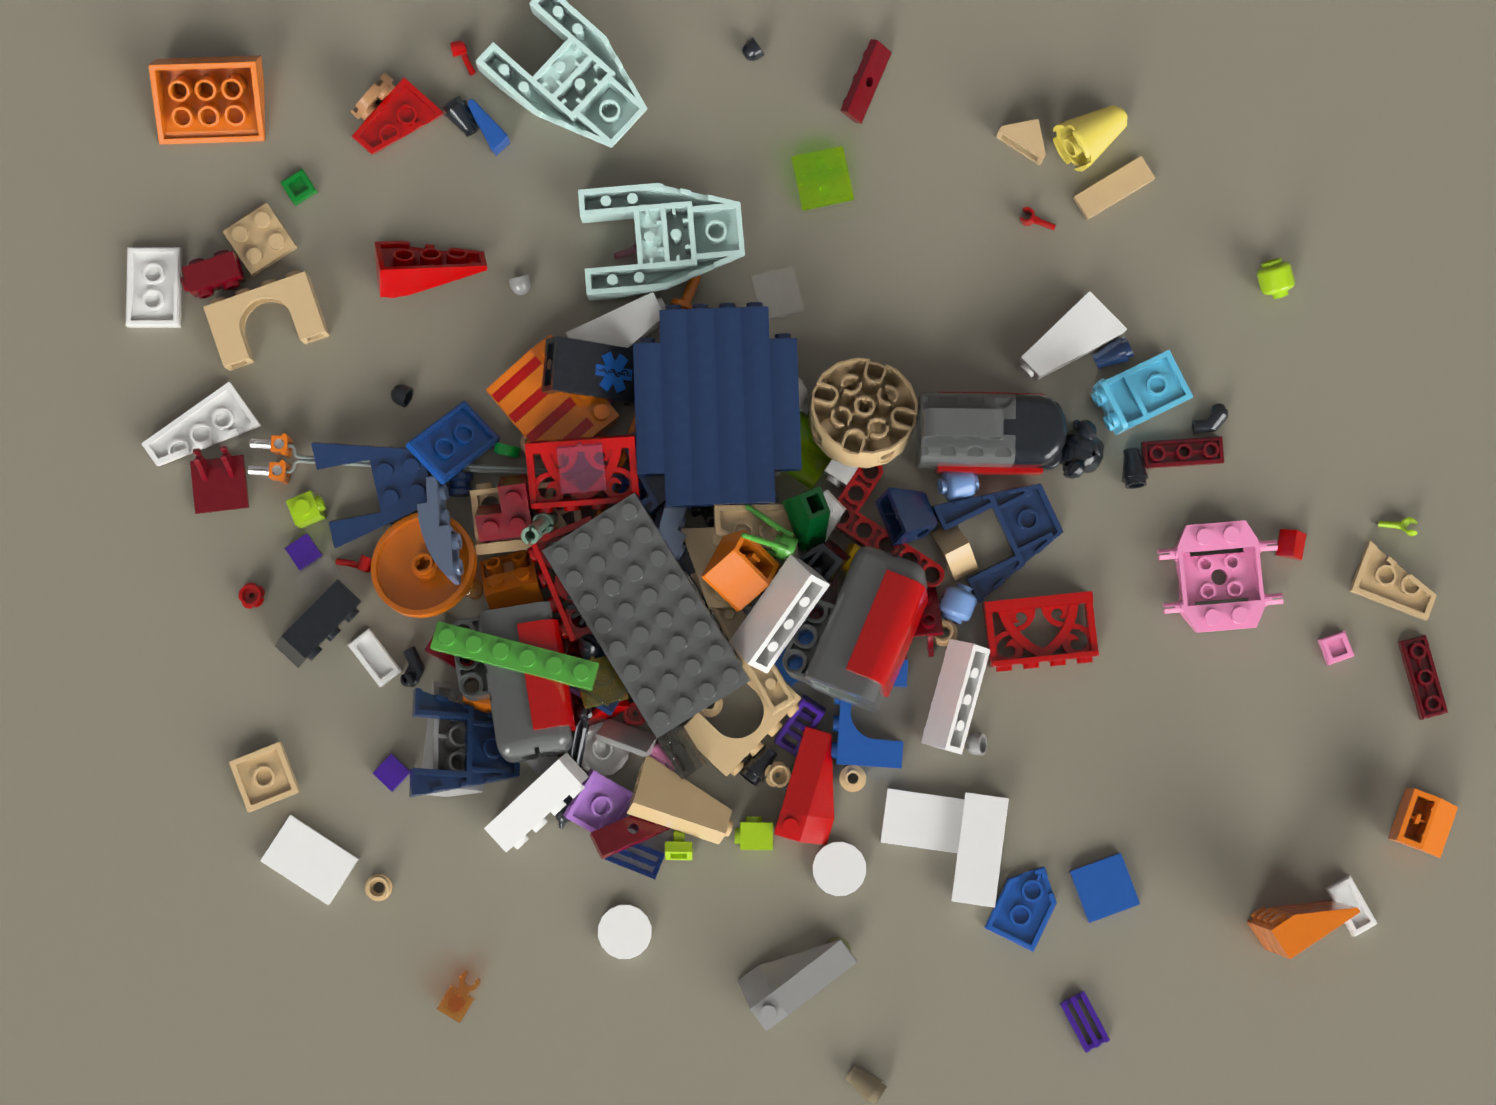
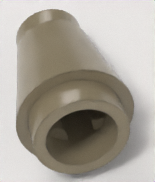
(866, 1084)

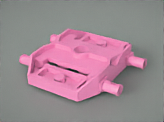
(1241, 574)

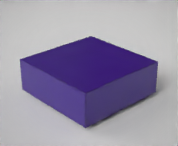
(303, 552)
(392, 772)

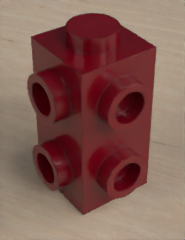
(213, 274)

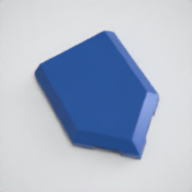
(1023, 908)

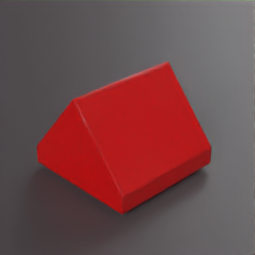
(1291, 544)

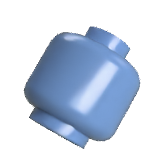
(958, 485)
(957, 603)

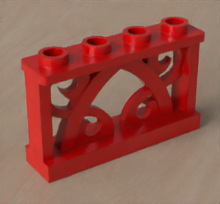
(612, 449)
(556, 588)
(1068, 605)

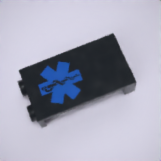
(588, 369)

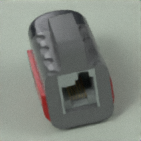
(989, 433)

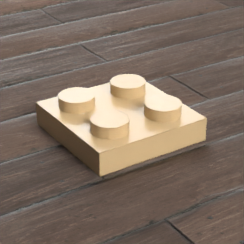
(259, 239)
(264, 777)

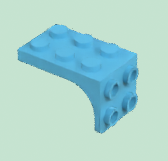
(1141, 392)

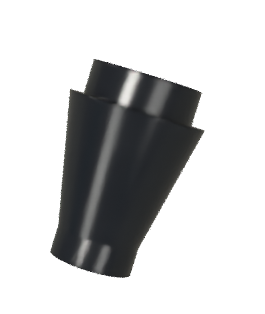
(460, 115)
(1134, 471)
(755, 767)

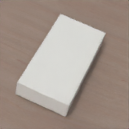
(374, 657)
(1346, 892)

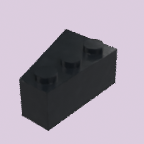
(825, 559)
(319, 623)

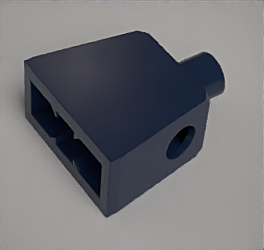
(906, 515)

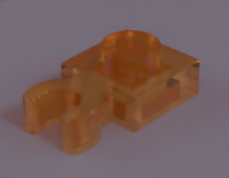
(457, 1000)

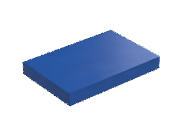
(453, 442)

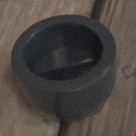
(752, 50)
(402, 395)
(587, 649)

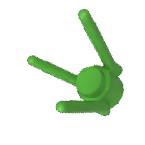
(782, 546)

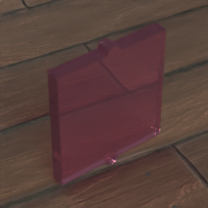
(581, 468)

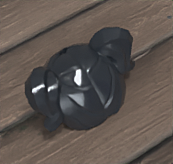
(1081, 450)

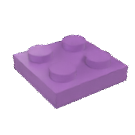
(598, 803)

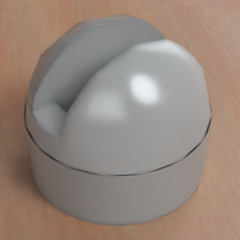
(520, 285)
(977, 744)

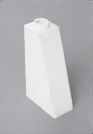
(623, 325)
(1075, 335)

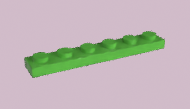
(514, 656)

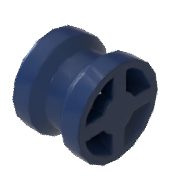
(460, 485)

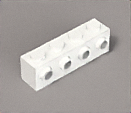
(955, 696)
(536, 802)

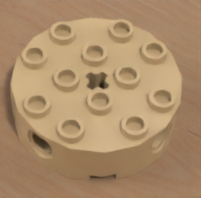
(862, 412)

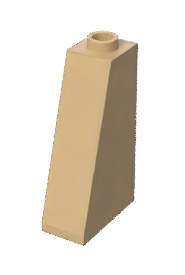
(678, 804)

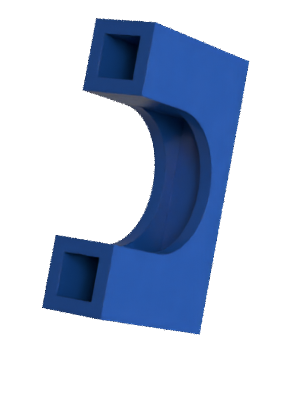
(859, 750)

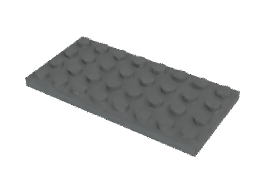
(646, 615)

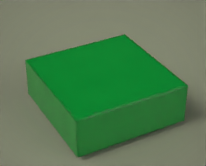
(298, 187)

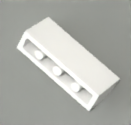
(778, 613)
(980, 849)

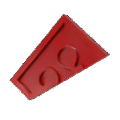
(396, 117)

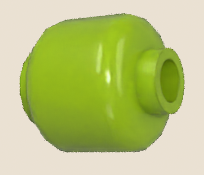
(1275, 278)

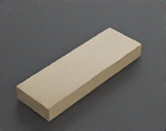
(1114, 188)

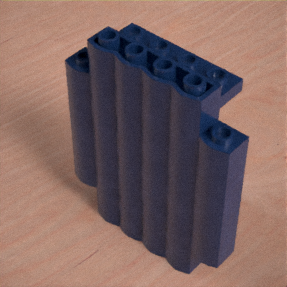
(717, 405)

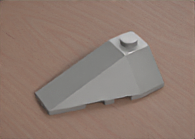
(446, 741)
(786, 983)

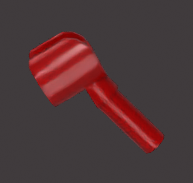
(459, 49)
(1035, 220)
(363, 564)

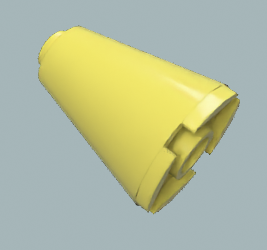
(1088, 135)

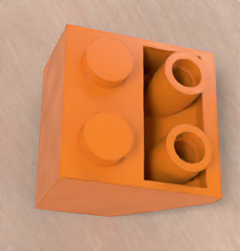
(739, 570)
(511, 580)
(1423, 822)

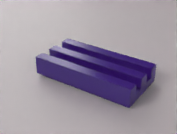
(1095, 1042)

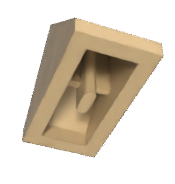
(1025, 139)
(955, 552)

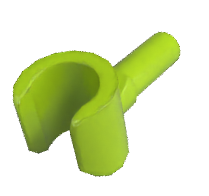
(1400, 525)

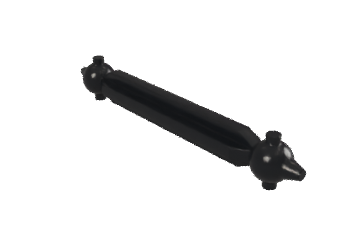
(576, 751)

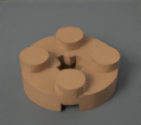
(367, 104)

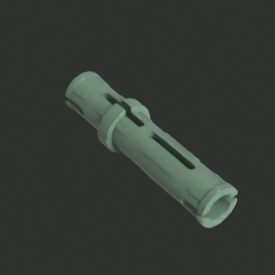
(541, 524)

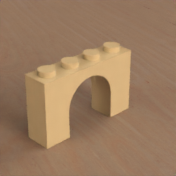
(229, 315)
(729, 752)

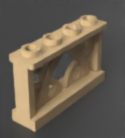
(511, 544)

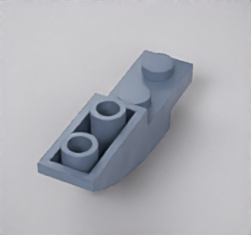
(670, 523)
(438, 535)

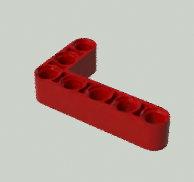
(877, 532)

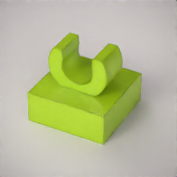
(678, 848)

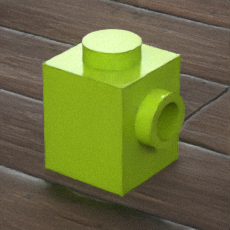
(306, 509)
(754, 834)

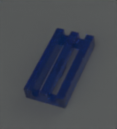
(656, 865)

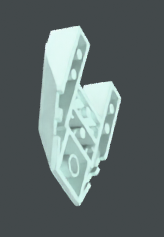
(578, 85)
(675, 233)

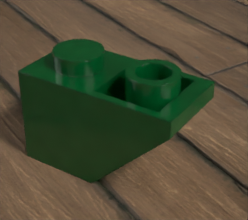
(808, 517)

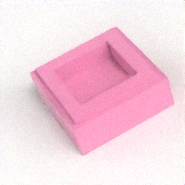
(1335, 648)

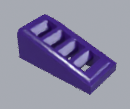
(813, 706)

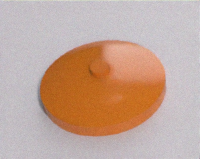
(410, 578)

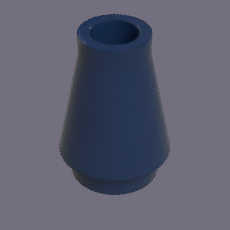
(1113, 353)

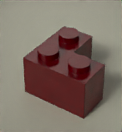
(509, 516)

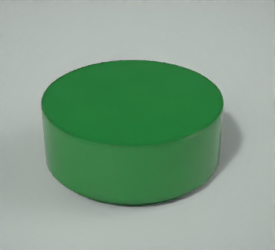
(507, 450)

